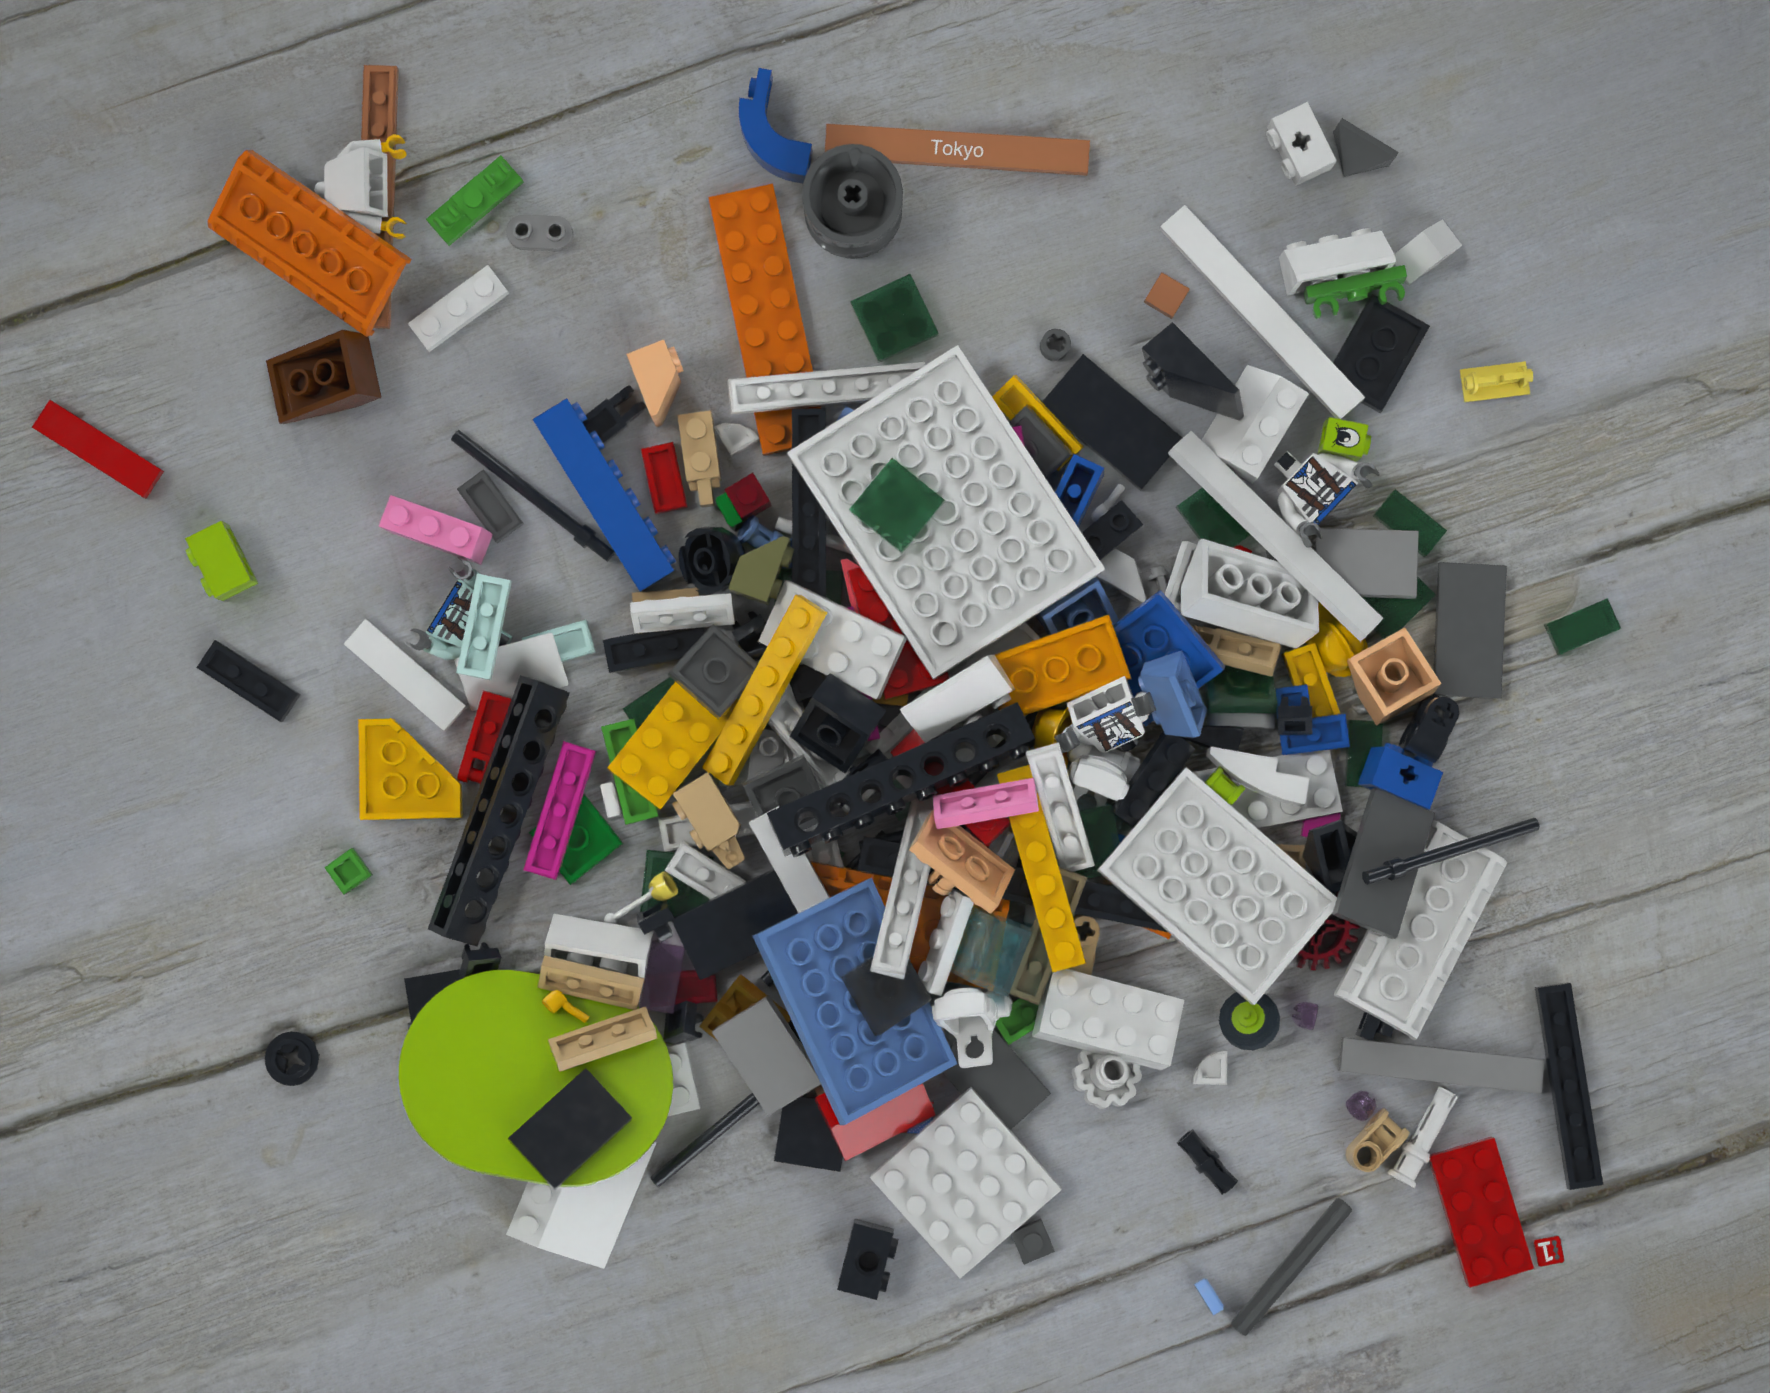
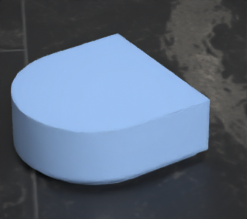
(1209, 1296)

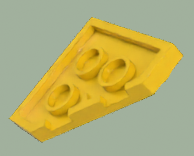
(401, 776)

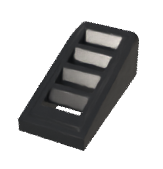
(1219, 737)

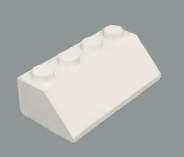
(1248, 595)

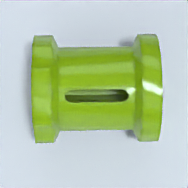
(1224, 786)

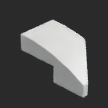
(1123, 575)

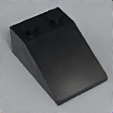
(1189, 374)

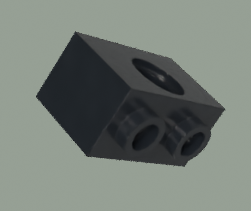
(854, 1276)

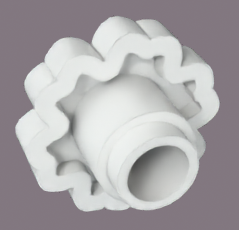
(1105, 1079)

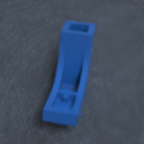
(773, 152)

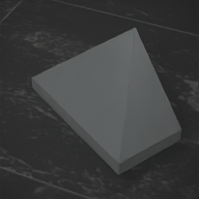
(1360, 150)

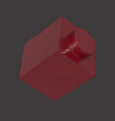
(748, 497)

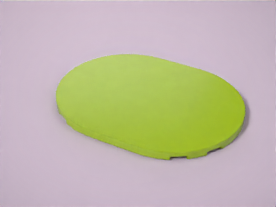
(485, 1066)

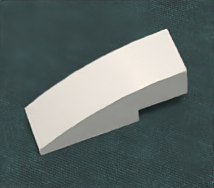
(1260, 775)

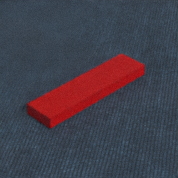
(97, 449)

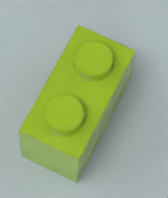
(220, 561)

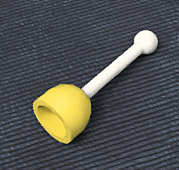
(661, 888)

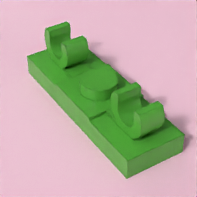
(474, 200)
(1356, 288)
(633, 805)

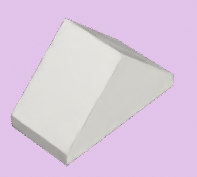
(1427, 250)

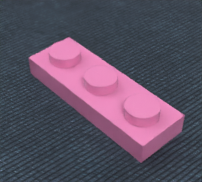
(985, 803)

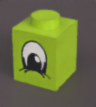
(1344, 439)

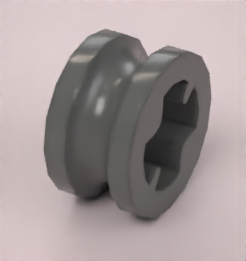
(1054, 355)

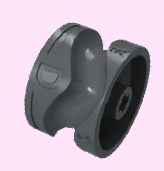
(849, 175)

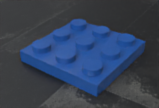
(1160, 630)

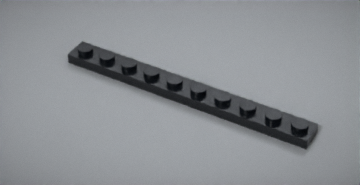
(1095, 900)

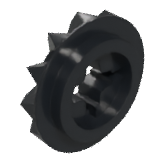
(277, 1064)

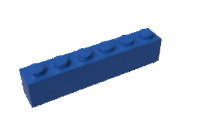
(604, 495)

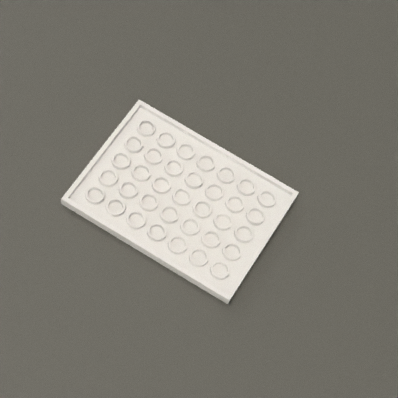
(995, 544)

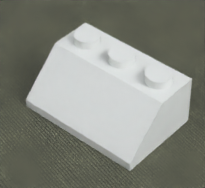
(1334, 259)
(1268, 411)
(959, 699)
(599, 945)

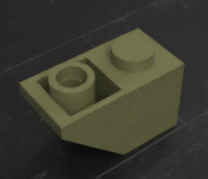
(759, 571)

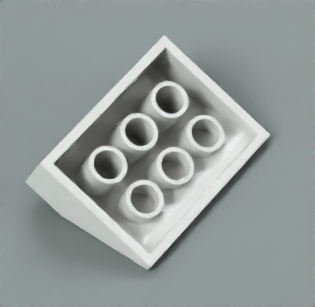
(578, 1220)

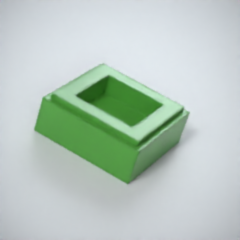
(348, 871)

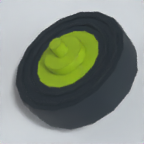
(1247, 1024)

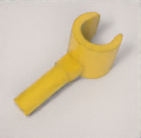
(556, 1000)

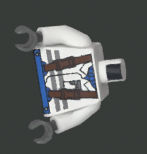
(1316, 489)
(1107, 718)

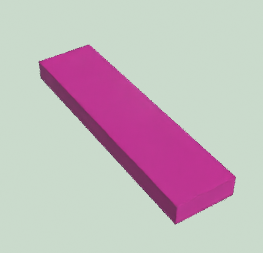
(560, 810)

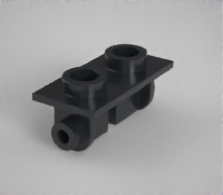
(1111, 529)

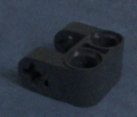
(1428, 733)

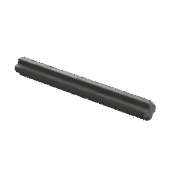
(1291, 1266)

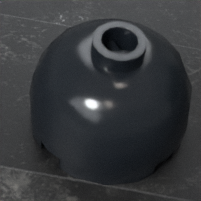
(710, 558)

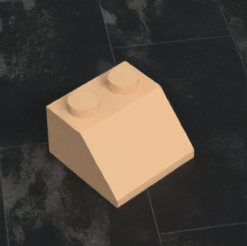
(657, 376)
(1392, 676)

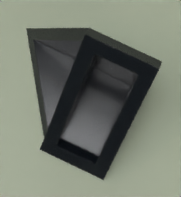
(1329, 852)

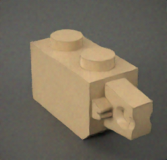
(700, 454)
(711, 818)

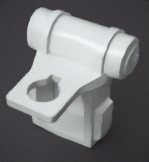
(1101, 772)
(968, 1014)

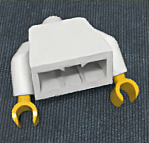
(358, 183)

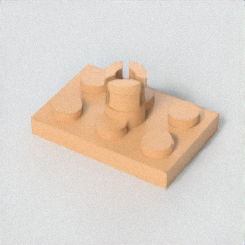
(962, 863)

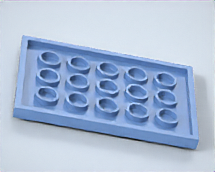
(806, 964)

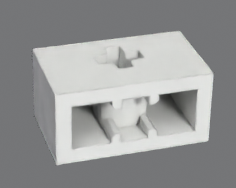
(1300, 126)

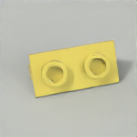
(1496, 381)

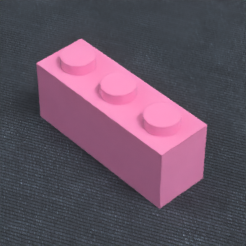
(435, 529)

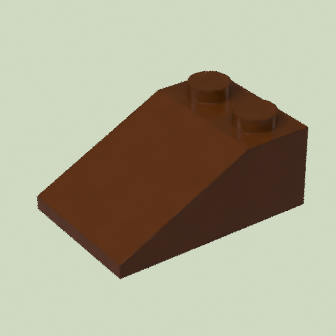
(324, 377)

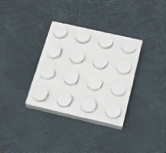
(965, 1182)

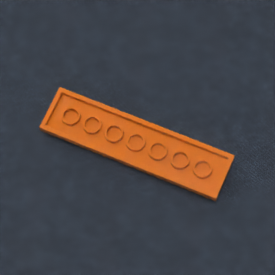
(762, 298)

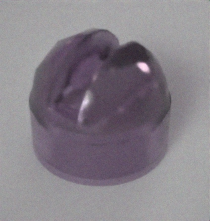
(1308, 1015)
(1361, 1105)

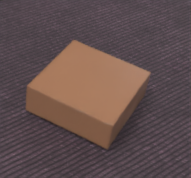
(1166, 295)

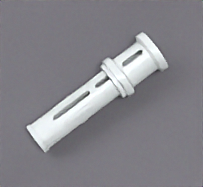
(1416, 1150)

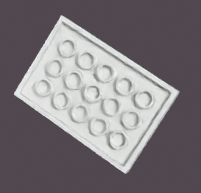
(1219, 886)

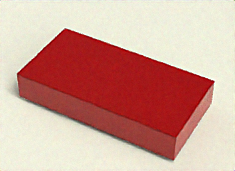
(664, 478)

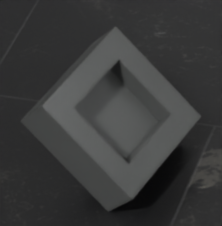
(1032, 1241)

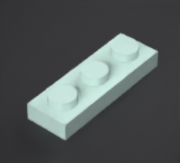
(484, 626)

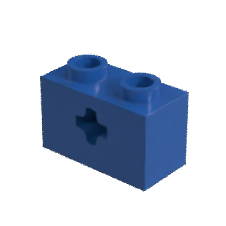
(1383, 771)

